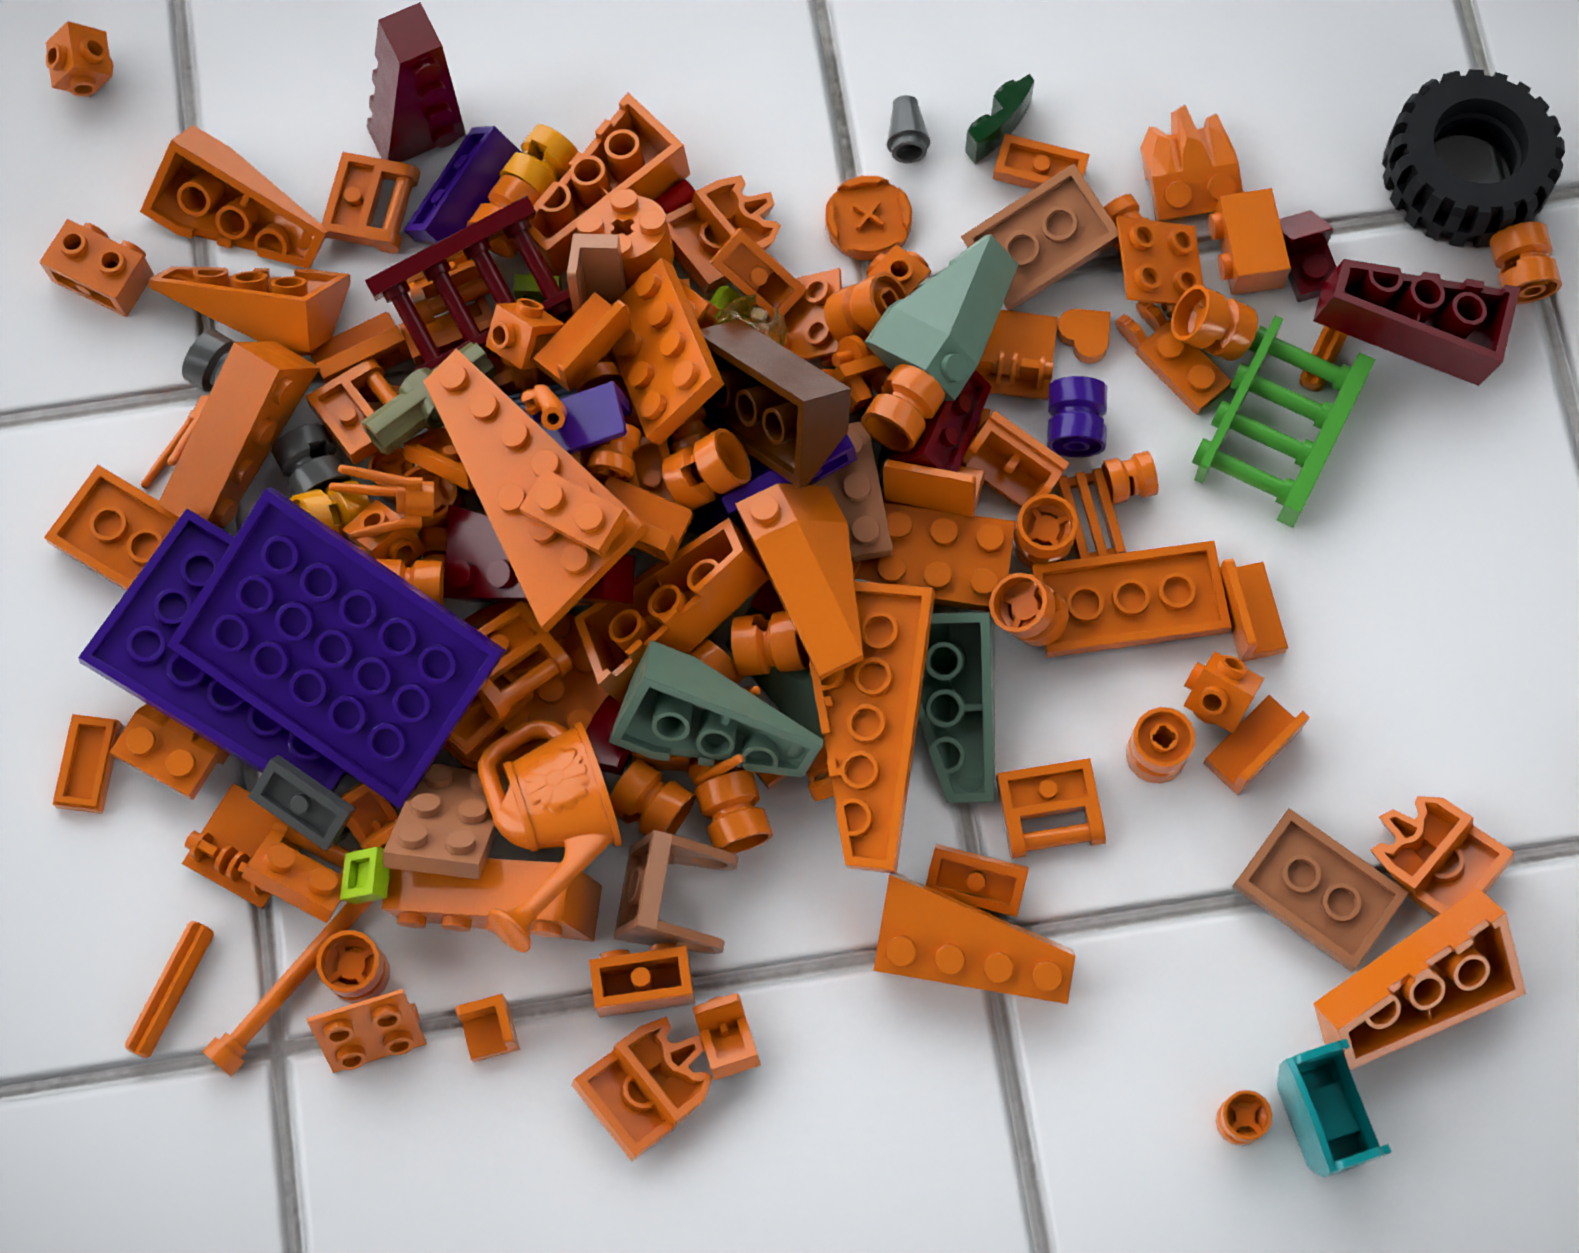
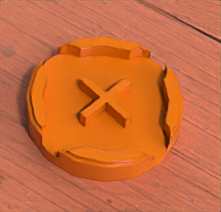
(868, 217)

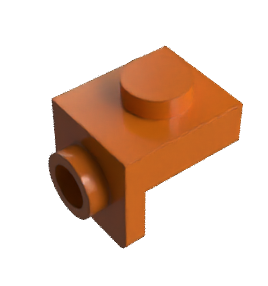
(373, 816)
(726, 1036)

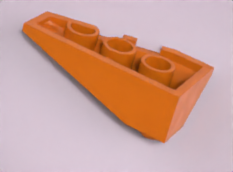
(221, 197)
(289, 310)
(810, 565)

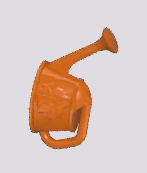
(550, 802)

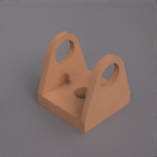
(644, 887)

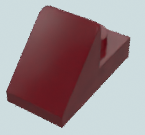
(1308, 253)

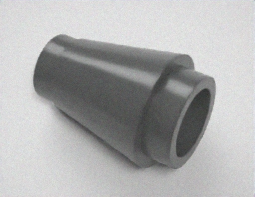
(907, 131)

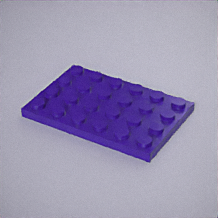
(335, 647)
(135, 656)

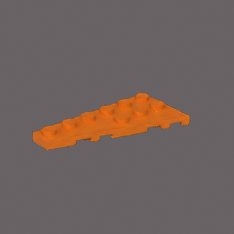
(503, 459)
(873, 719)

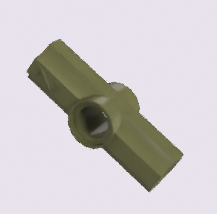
(413, 407)

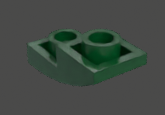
(1008, 109)

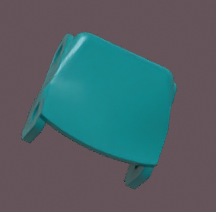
(1327, 1110)

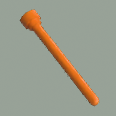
(230, 1049)

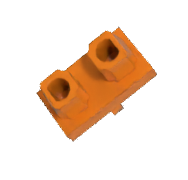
(858, 369)

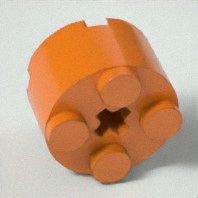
(640, 227)

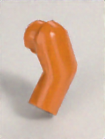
(544, 400)

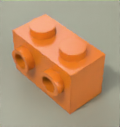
(1250, 242)
(97, 266)
(641, 980)

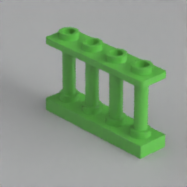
(1308, 455)

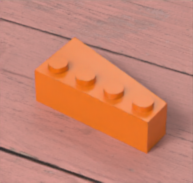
(626, 154)
(237, 429)
(672, 605)
(503, 885)
(958, 944)
(1425, 983)

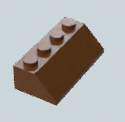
(775, 402)

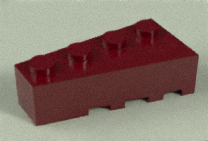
(413, 89)
(1421, 317)
(482, 573)

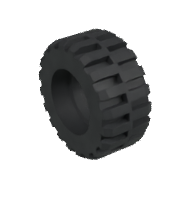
(1482, 109)

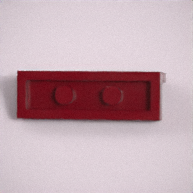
(950, 429)

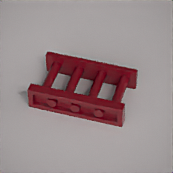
(474, 244)

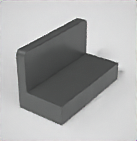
(302, 803)

